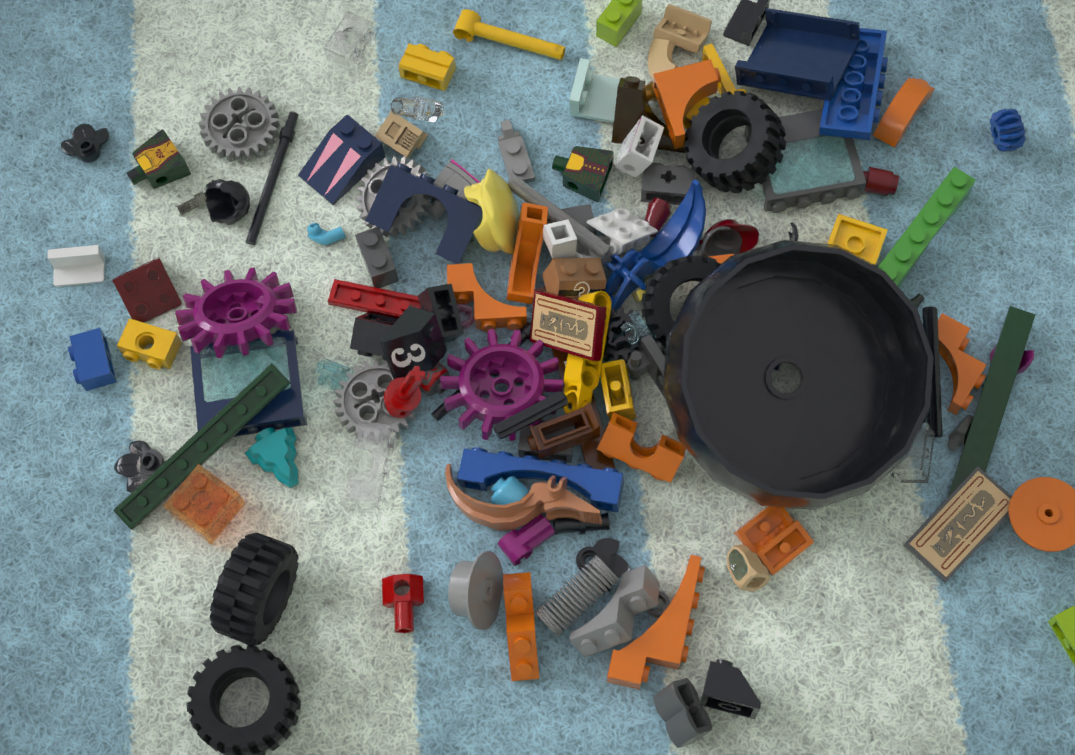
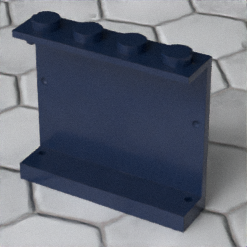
(800, 54)

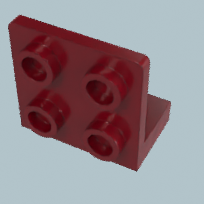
(147, 291)

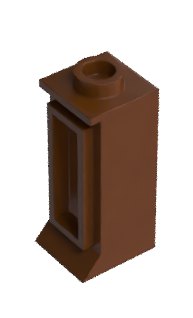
(565, 441)

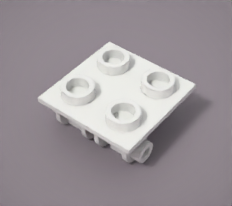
(623, 229)

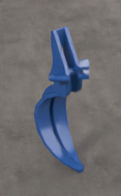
(675, 240)

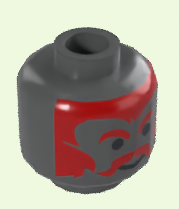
(431, 383)

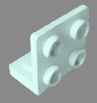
(593, 94)

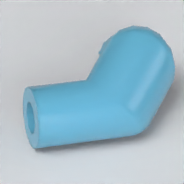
(324, 237)

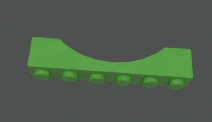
(927, 224)

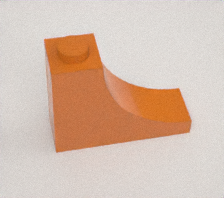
(680, 90)

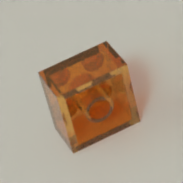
(204, 504)

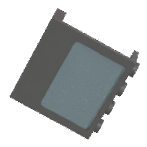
(812, 166)

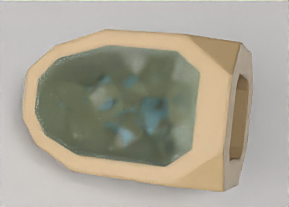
(746, 569)

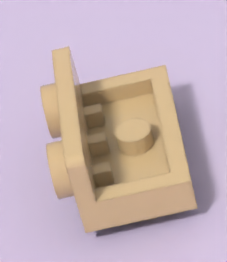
(683, 28)

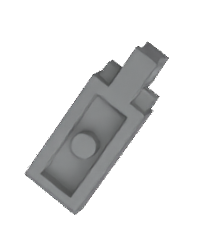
(514, 153)

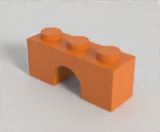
(659, 460)

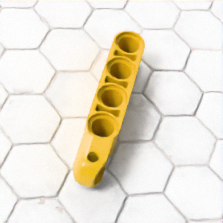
(580, 373)

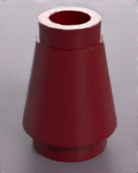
(657, 213)

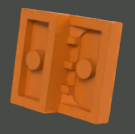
(774, 537)

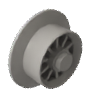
(477, 589)

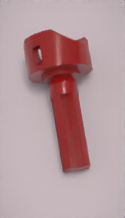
(404, 394)

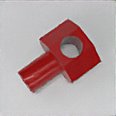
(403, 604)

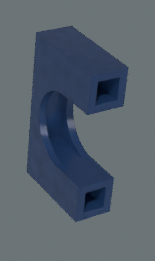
(401, 184)

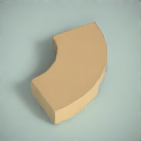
(660, 56)

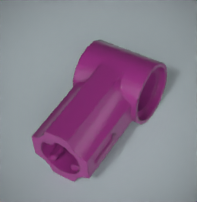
(522, 542)

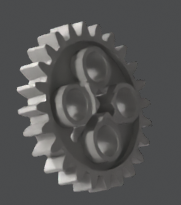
(239, 124)
(409, 214)
(368, 379)

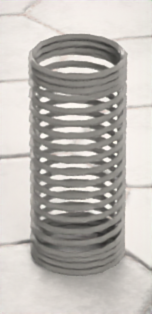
(577, 596)

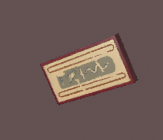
(568, 324)

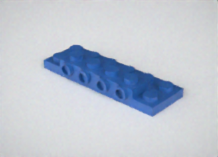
(855, 100)

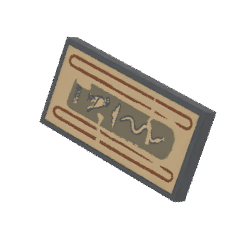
(960, 525)

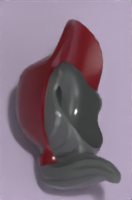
(727, 238)

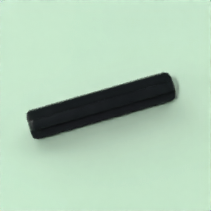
(530, 415)

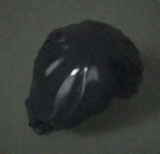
(226, 201)

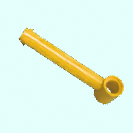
(470, 25)

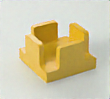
(858, 237)

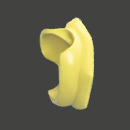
(499, 212)

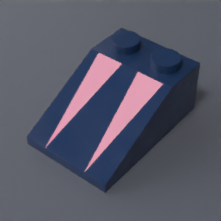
(342, 159)

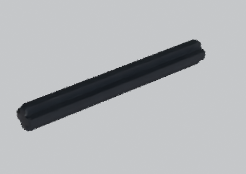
(930, 325)

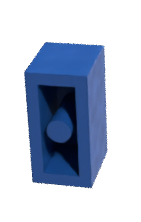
(92, 359)

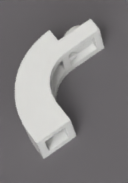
(563, 242)

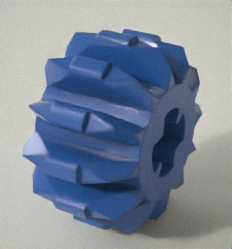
(1007, 130)

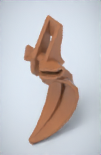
(542, 498)

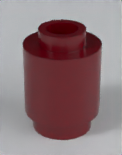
(880, 181)

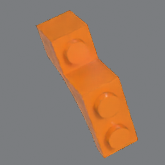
(526, 253)
(487, 311)
(964, 369)
(520, 626)

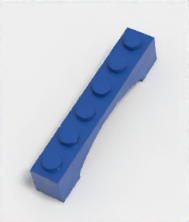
(484, 469)

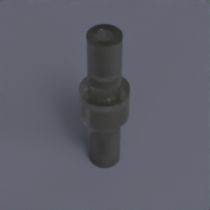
(197, 201)

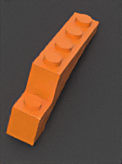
(664, 639)

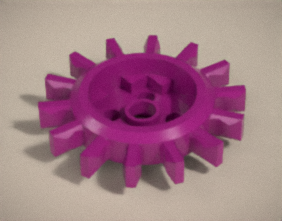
(256, 302)
(512, 366)

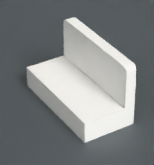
(77, 265)

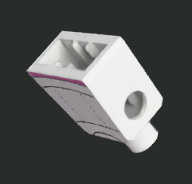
(635, 156)

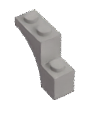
(614, 624)

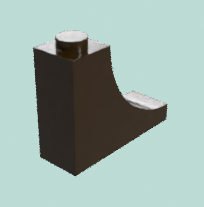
(630, 106)

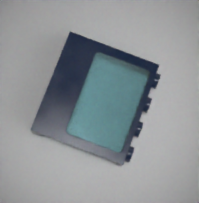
(222, 379)

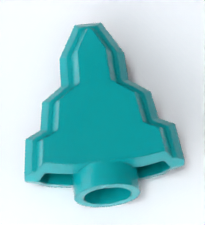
(276, 454)

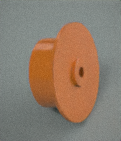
(1044, 514)

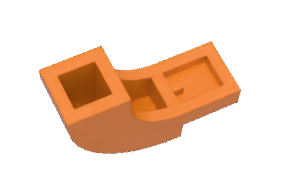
(902, 110)

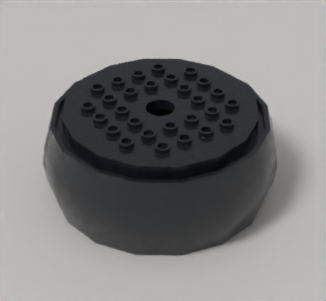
(857, 360)

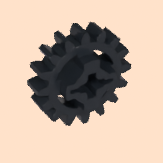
(614, 345)

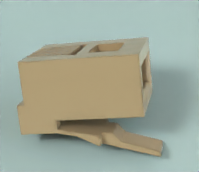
(401, 135)

